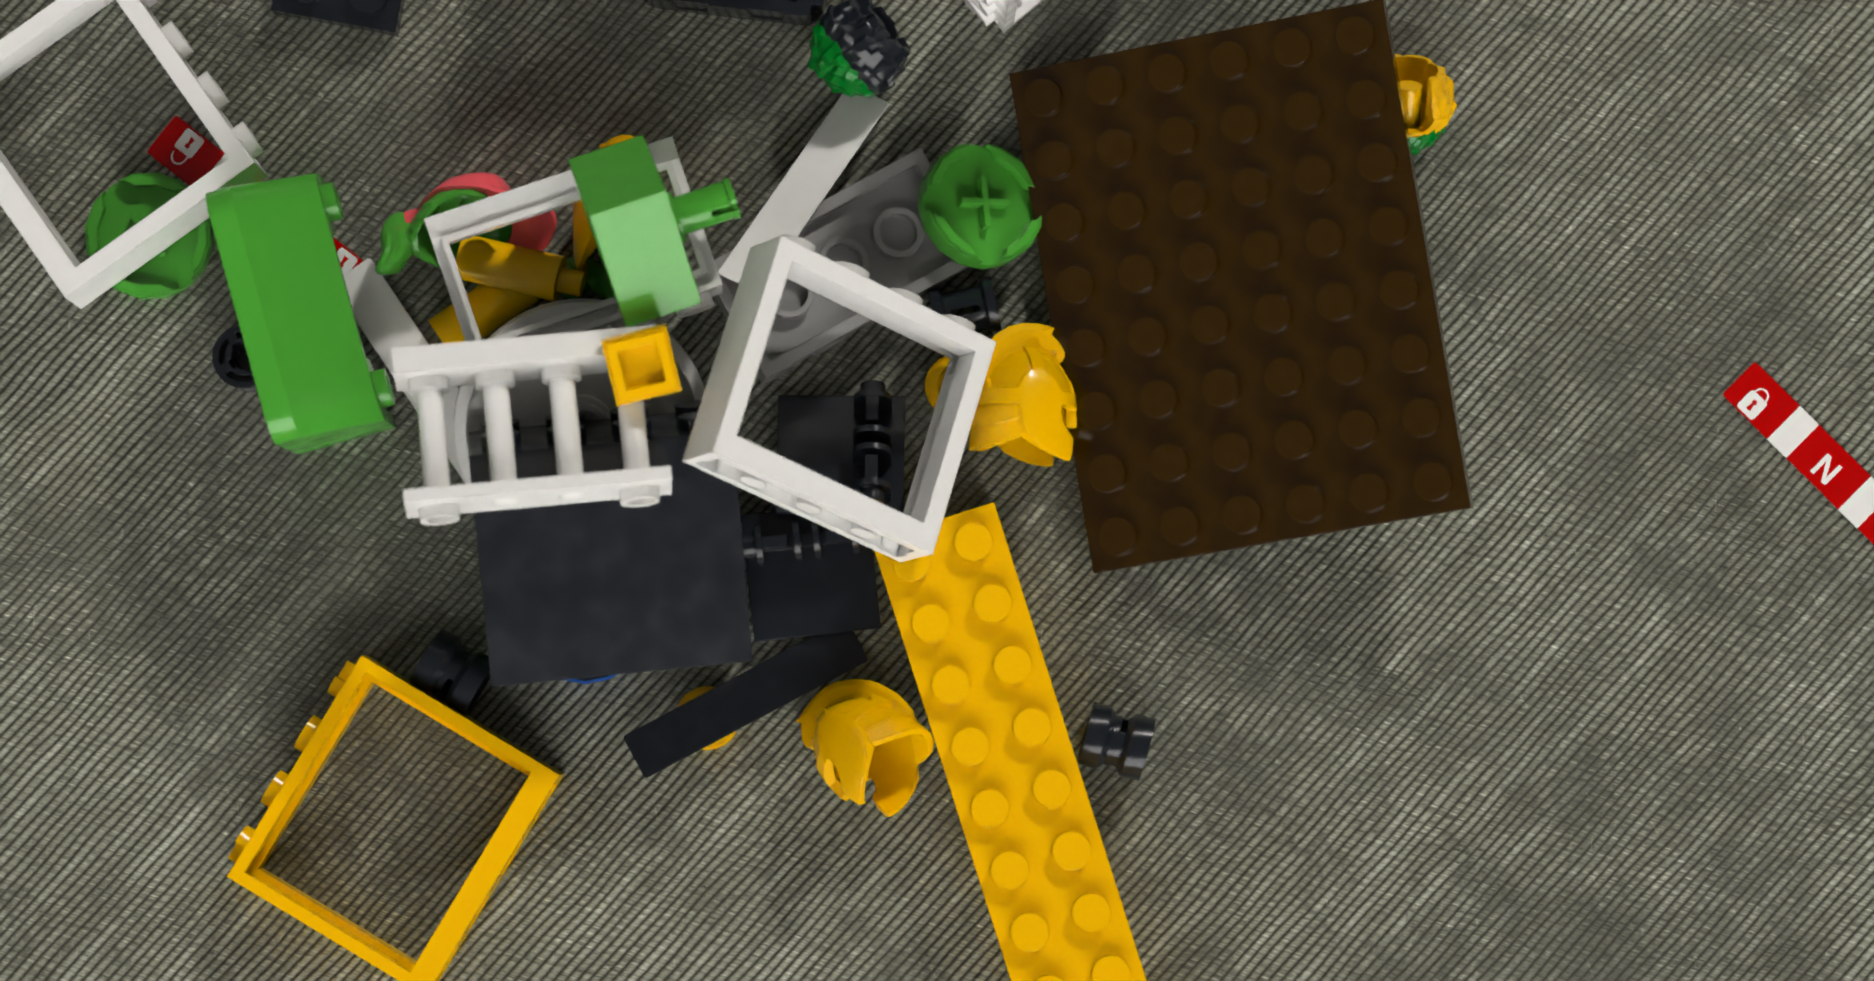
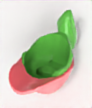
(407, 233)

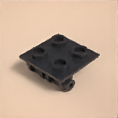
(848, 440)
(806, 579)

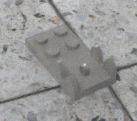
(864, 224)

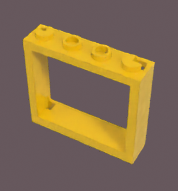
(289, 790)

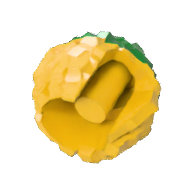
(1426, 99)

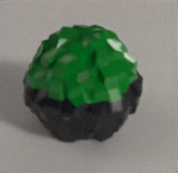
(857, 49)

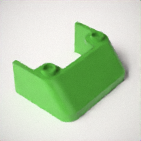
(298, 312)

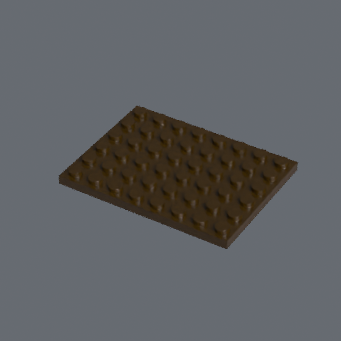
(1241, 288)

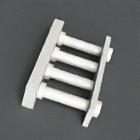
(493, 369)

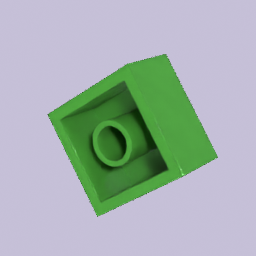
(644, 227)

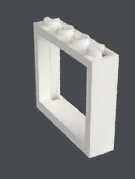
(169, 222)
(744, 464)

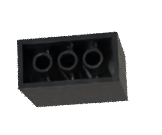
(606, 582)

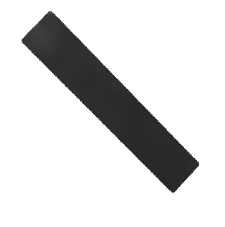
(743, 700)

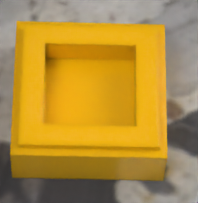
(641, 364)

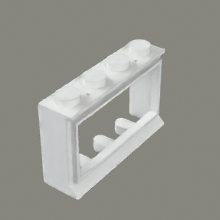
(541, 198)

